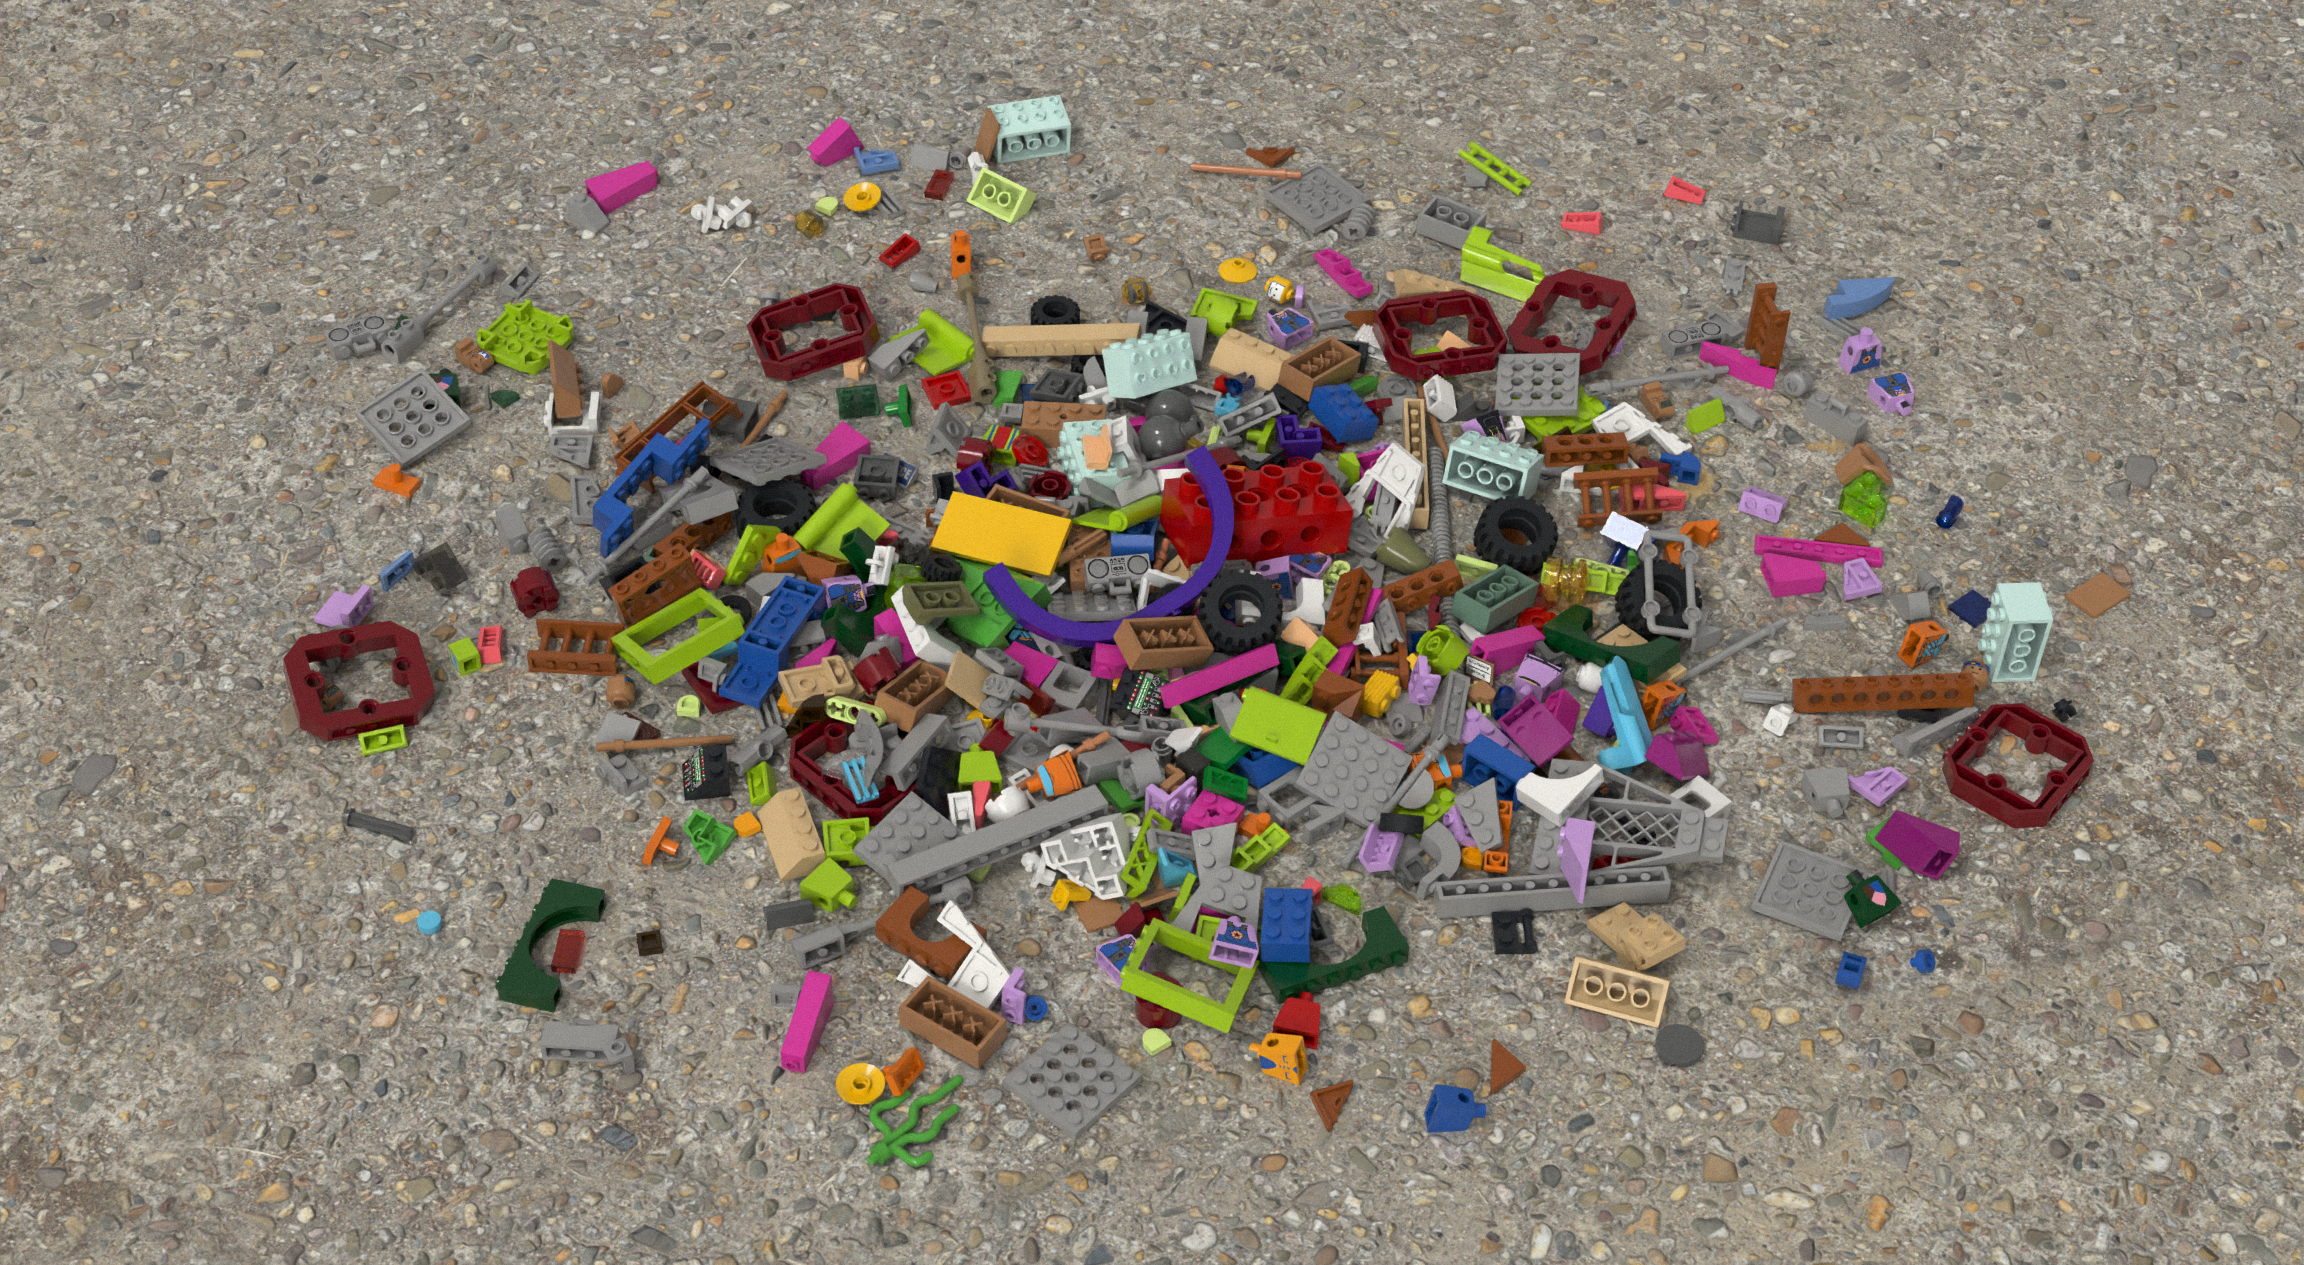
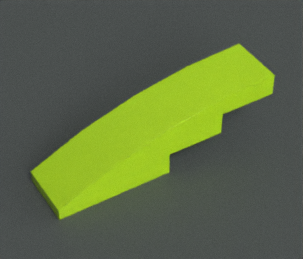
(1599, 581)
(1301, 683)
(1260, 849)

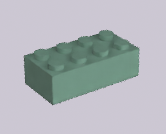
(1494, 598)

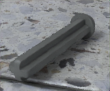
(1104, 700)
(351, 817)

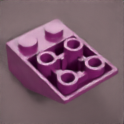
(1535, 730)
(1920, 843)

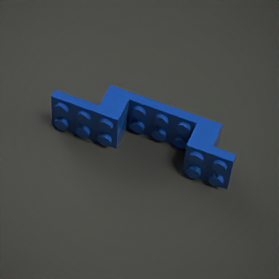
(658, 457)
(767, 639)

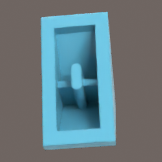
(1174, 868)

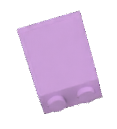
(1576, 853)

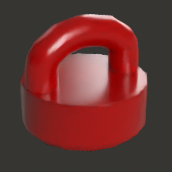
(1220, 384)

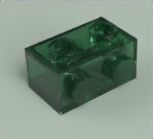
(857, 401)

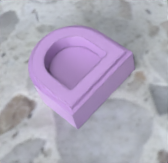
(1299, 297)

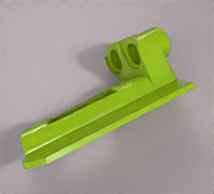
(1484, 267)

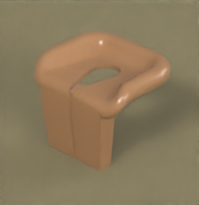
(1858, 461)

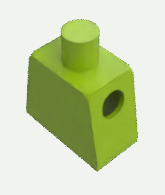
(979, 766)
(829, 887)

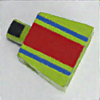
(1003, 437)

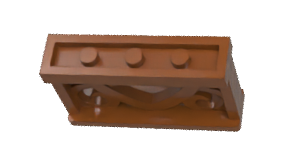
(674, 588)

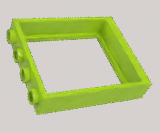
(689, 651)
(1178, 998)

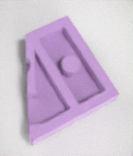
(1859, 580)
(1878, 785)

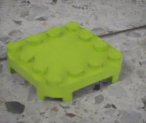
(521, 337)
(1588, 409)

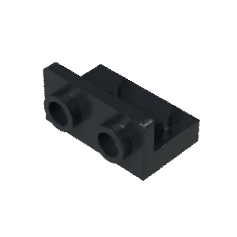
(1289, 401)

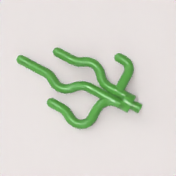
(895, 1140)

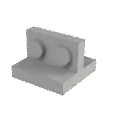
(947, 431)

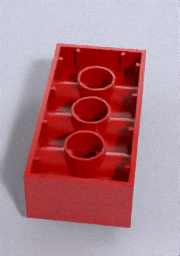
(1274, 514)

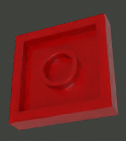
(946, 387)

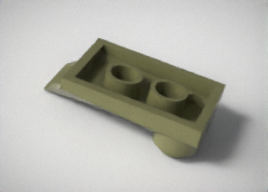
(937, 600)

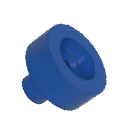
(1923, 961)
(1035, 1007)

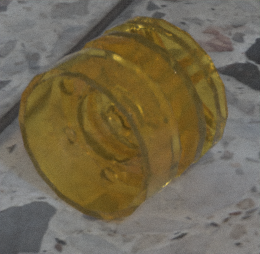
(1560, 580)

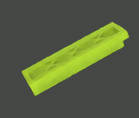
(1148, 861)

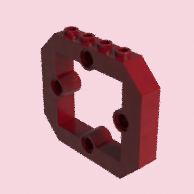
(1591, 292)
(1397, 341)
(822, 352)
(308, 686)
(2040, 736)
(832, 738)

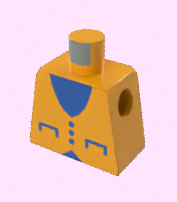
(1281, 1056)

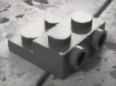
(1059, 386)
(877, 476)

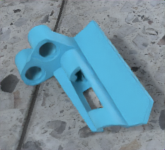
(1627, 717)

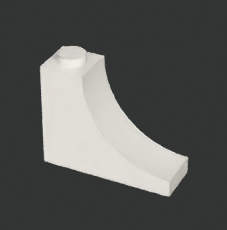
(1558, 797)

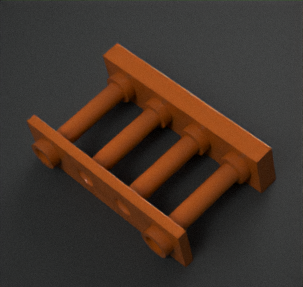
(1767, 326)
(1625, 479)
(1397, 658)
(571, 662)

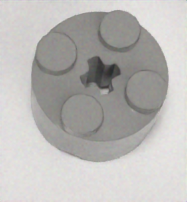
(1139, 771)

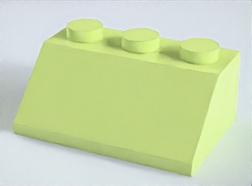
(1000, 196)

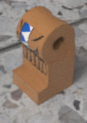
(473, 356)

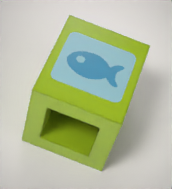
(464, 656)

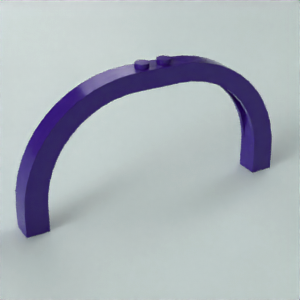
(1080, 634)

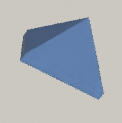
(396, 570)

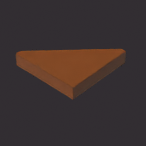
(1270, 155)
(1361, 317)
(1842, 535)
(1504, 1067)
(1330, 1102)

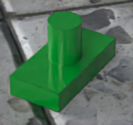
(902, 406)
(1225, 783)

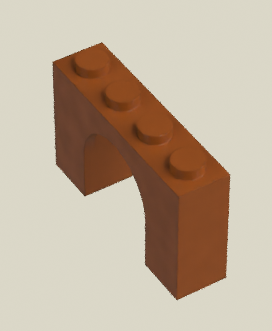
(896, 929)

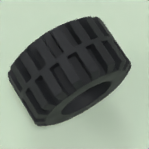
(1055, 311)

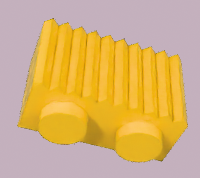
(1380, 692)

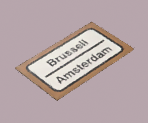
(1478, 669)

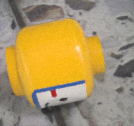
(1279, 289)

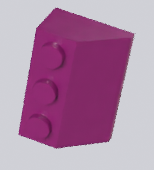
(1679, 755)

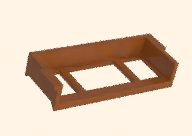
(671, 418)

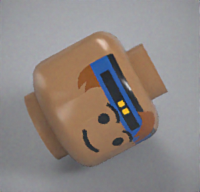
(1980, 673)
(620, 691)

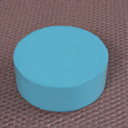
(429, 922)

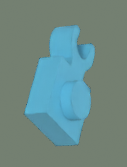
(1227, 405)

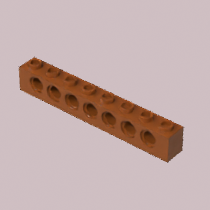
(1883, 692)

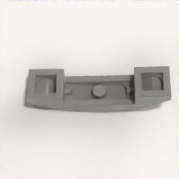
(868, 732)

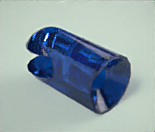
(1239, 383)
(1950, 513)
(1503, 701)

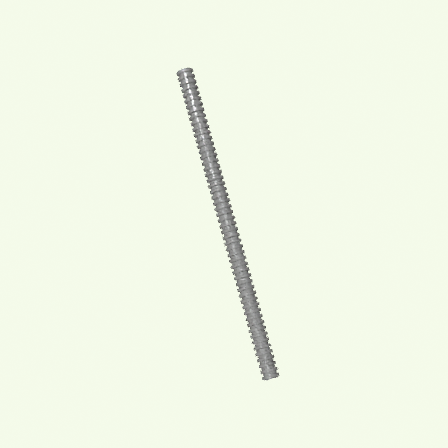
(1441, 530)

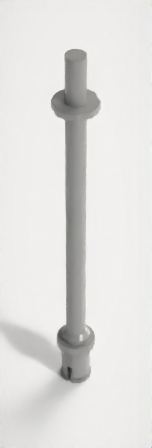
(1605, 386)
(1136, 469)
(689, 485)
(1767, 629)
(1431, 754)

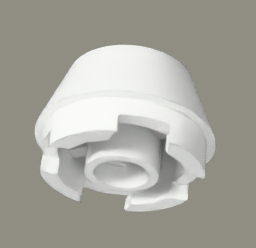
(1008, 804)

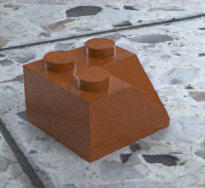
(818, 565)
(1338, 693)

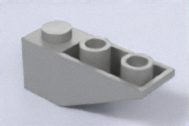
(896, 354)

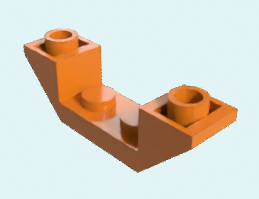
(1699, 531)
(1498, 860)

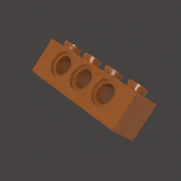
(1585, 449)
(696, 536)
(1418, 588)
(1347, 607)

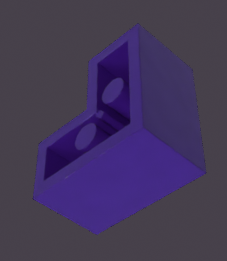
(1296, 440)
(978, 483)
(1599, 716)

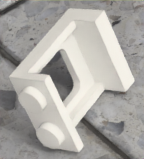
(591, 417)
(1125, 439)
(1155, 578)
(1715, 802)

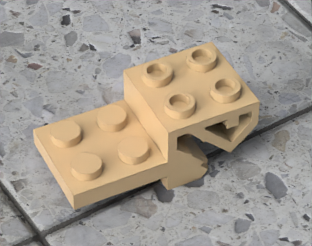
(829, 678)
(1636, 939)

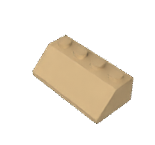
(1413, 283)
(1243, 353)
(791, 834)
(1617, 990)

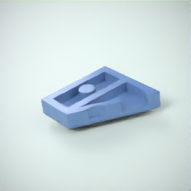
(876, 160)

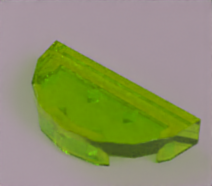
(1343, 897)

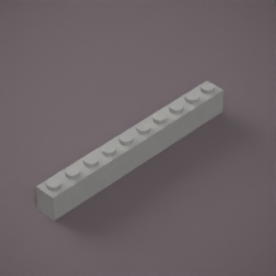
(995, 841)
(1550, 892)

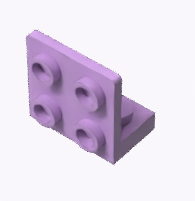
(346, 608)
(1173, 805)

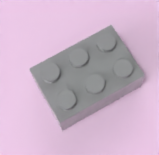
(1449, 221)

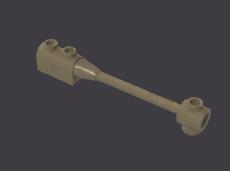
(980, 372)

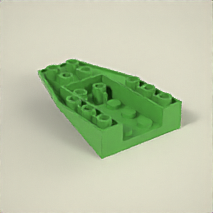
(994, 623)

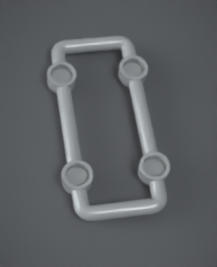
(1687, 559)

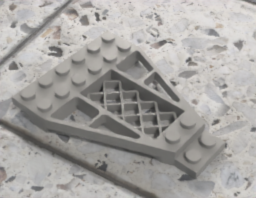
(1697, 838)

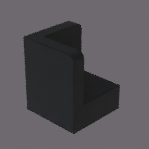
(943, 485)

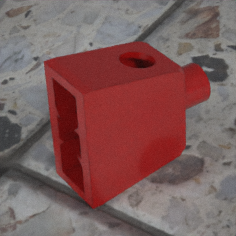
(1300, 1018)

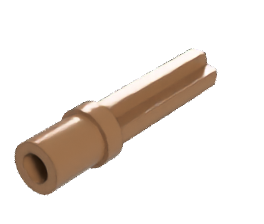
(1071, 551)

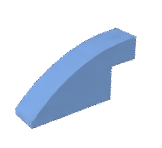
(1857, 296)

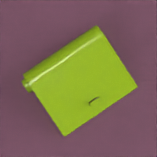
(947, 344)
(836, 517)
(1123, 518)
(1277, 725)

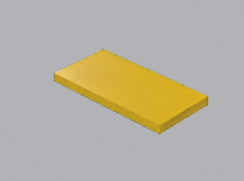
(1002, 533)

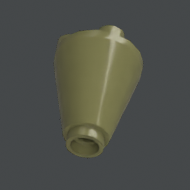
(1402, 552)

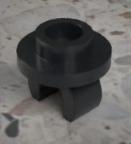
(2062, 707)

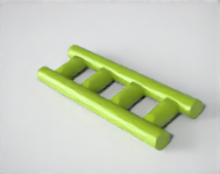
(1500, 176)

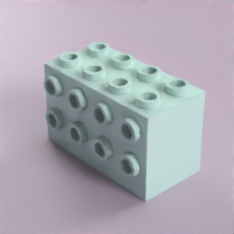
(1031, 129)
(1149, 363)
(1074, 462)
(1492, 467)
(2015, 631)

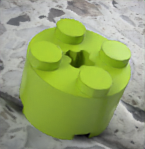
(1222, 315)
(1443, 650)

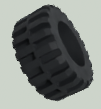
(772, 499)
(1522, 516)
(1668, 581)
(1240, 587)

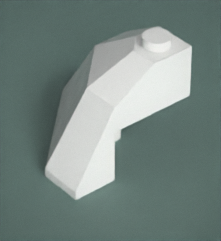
(1092, 854)

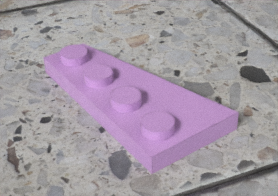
(1476, 723)

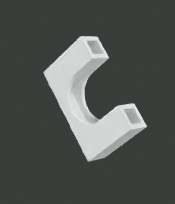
(1309, 606)
(924, 639)

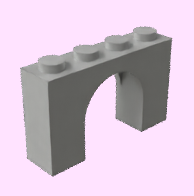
(1196, 326)
(709, 501)
(1093, 765)

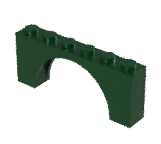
(845, 625)
(1644, 661)
(1201, 708)
(559, 904)
(1382, 950)

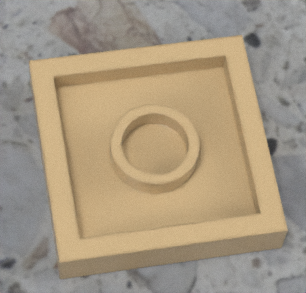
(967, 678)

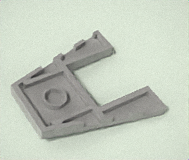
(1227, 892)

